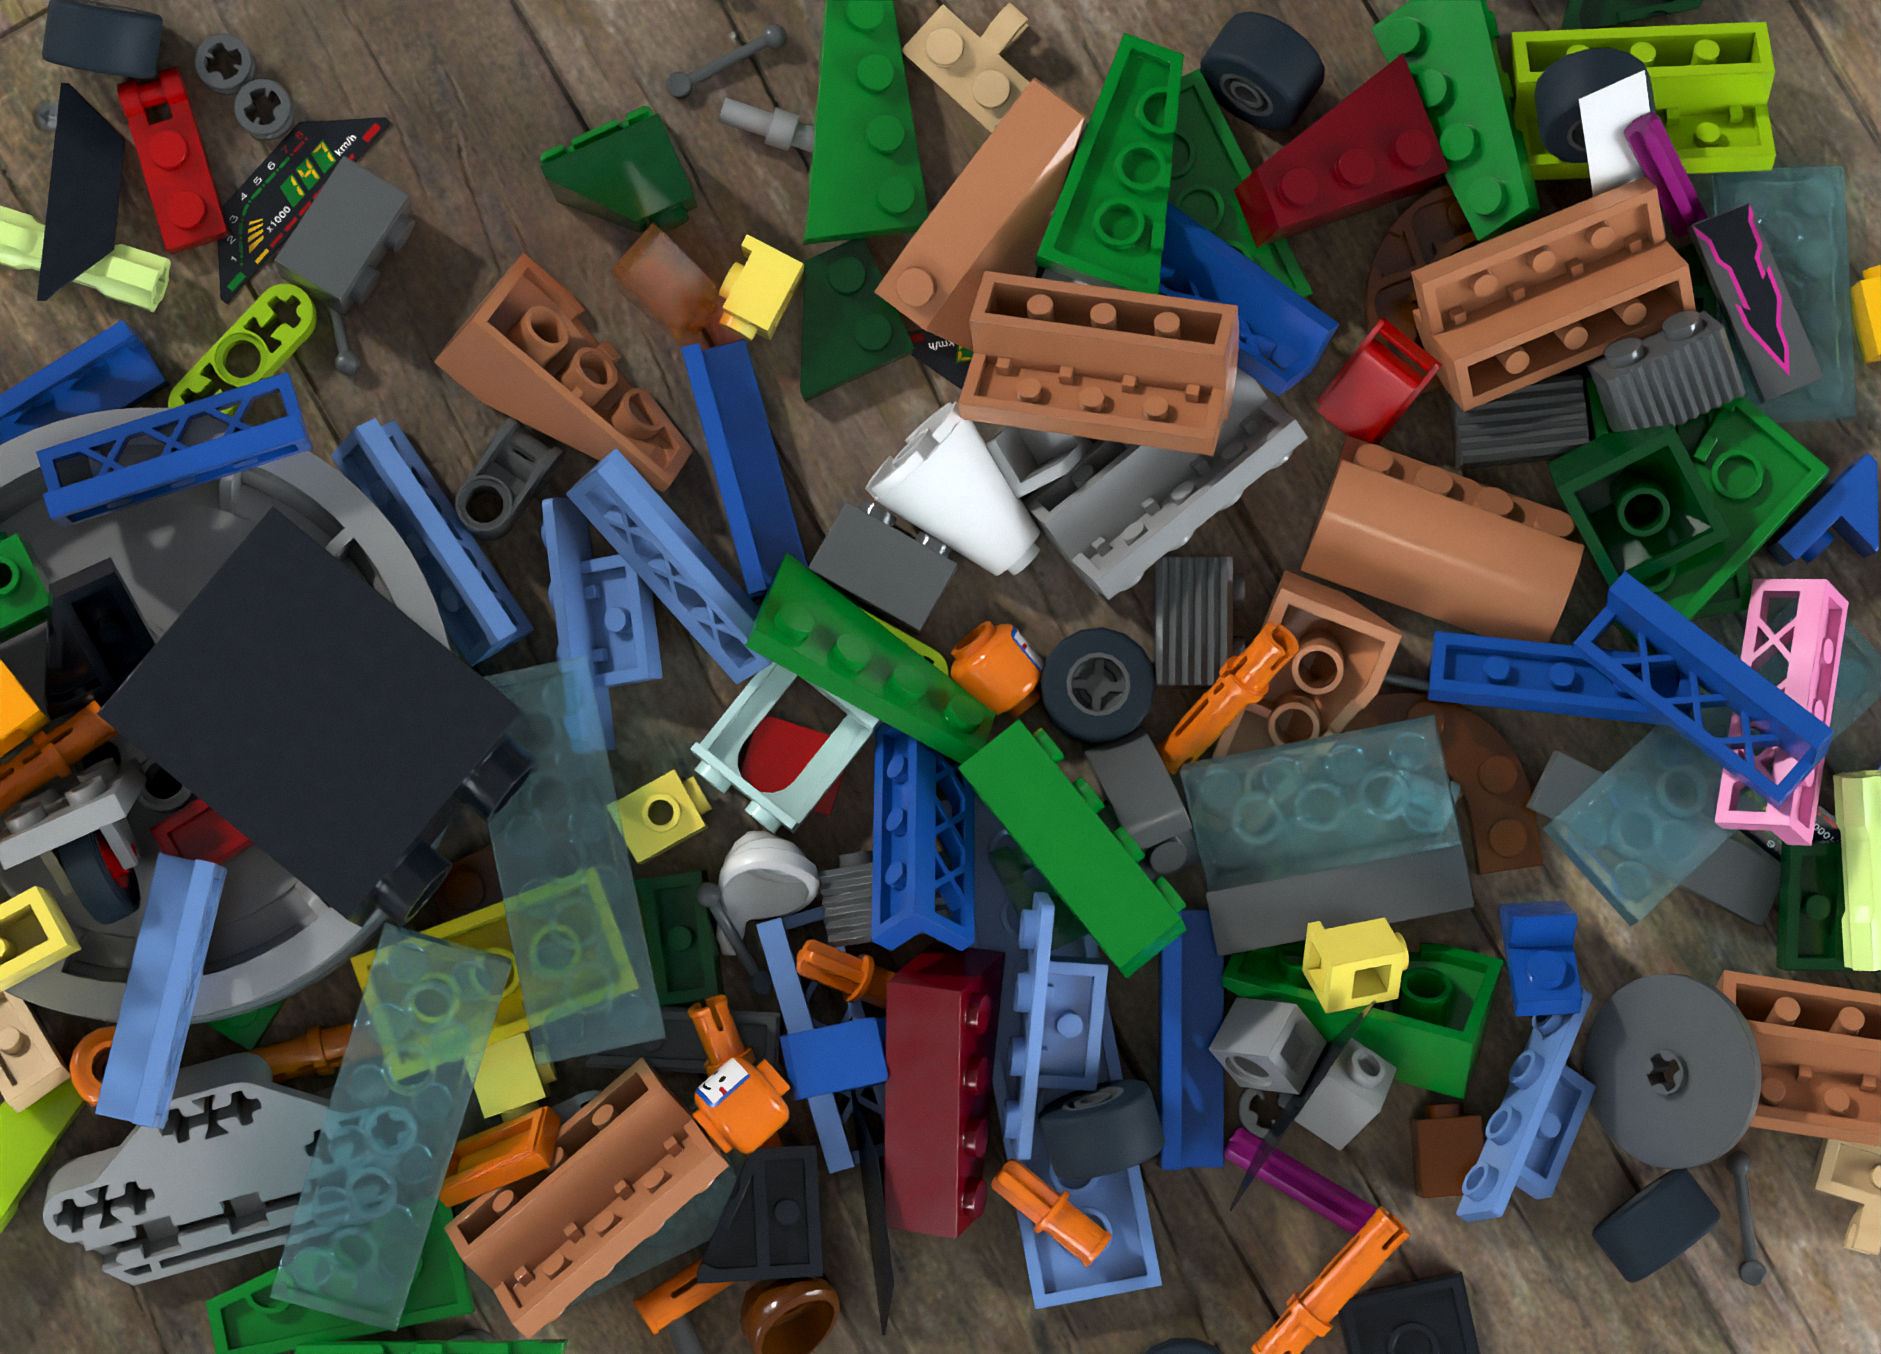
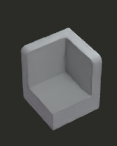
(1034, 457)

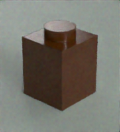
(1444, 1148)

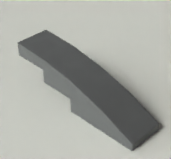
(1729, 878)
(1388, 888)

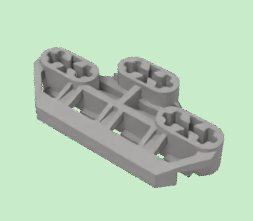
(178, 1174)

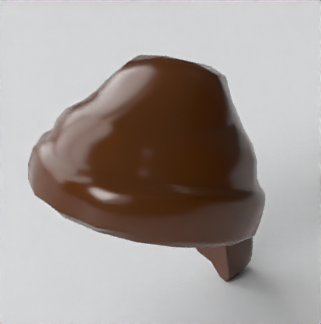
(788, 1315)

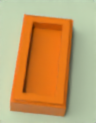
(500, 1156)

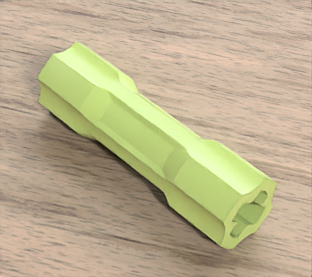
(122, 275)
(1859, 821)

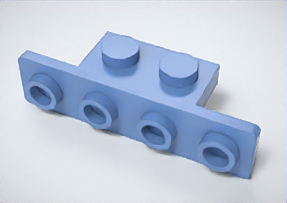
(598, 608)
(1059, 1026)
(1535, 1122)

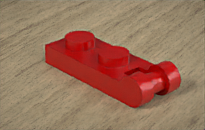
(174, 162)

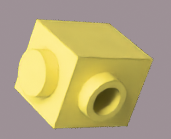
(663, 815)
(511, 1080)

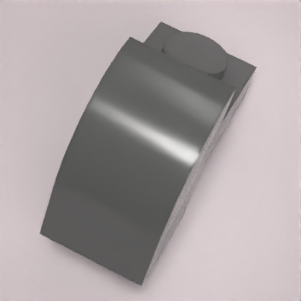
(1145, 802)

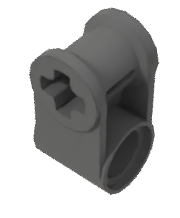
(509, 477)

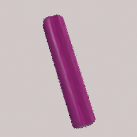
(1665, 170)
(1301, 1183)

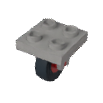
(83, 837)

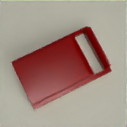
(1376, 385)
(780, 754)

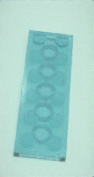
(1657, 804)
(571, 877)
(390, 1127)

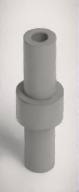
(779, 128)

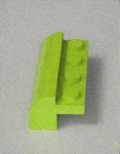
(1705, 86)

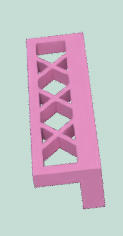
(1810, 681)

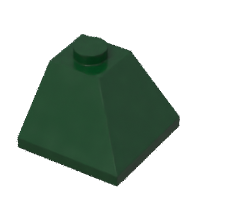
(625, 179)
(1638, 501)

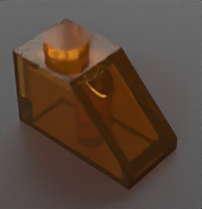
(666, 284)

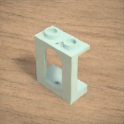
(793, 804)

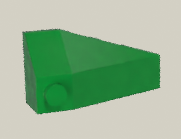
(1426, 1033)

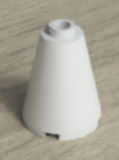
(957, 494)

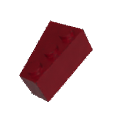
(1347, 162)

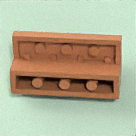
(1550, 294)
(1101, 363)
(1444, 545)
(1815, 1056)
(609, 1186)

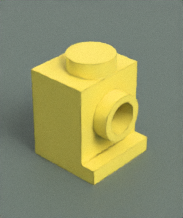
(759, 290)
(1354, 963)

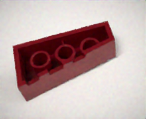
(939, 1087)

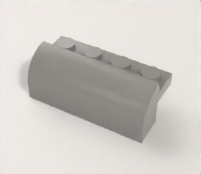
(1138, 502)

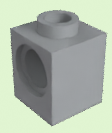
(1268, 1045)
(1348, 1095)

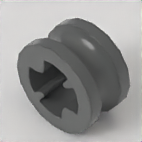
(236, 48)
(283, 113)
(1249, 1118)

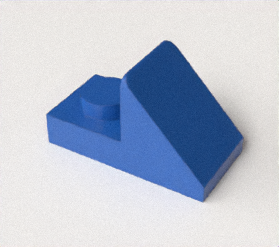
(1846, 506)
(1541, 957)
(836, 1058)

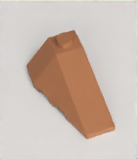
(988, 216)
(546, 369)
(1329, 679)

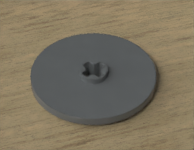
(1711, 1094)

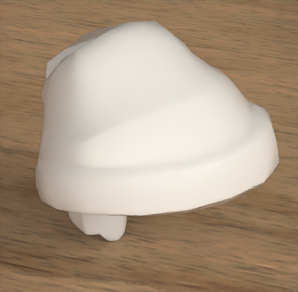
(764, 880)

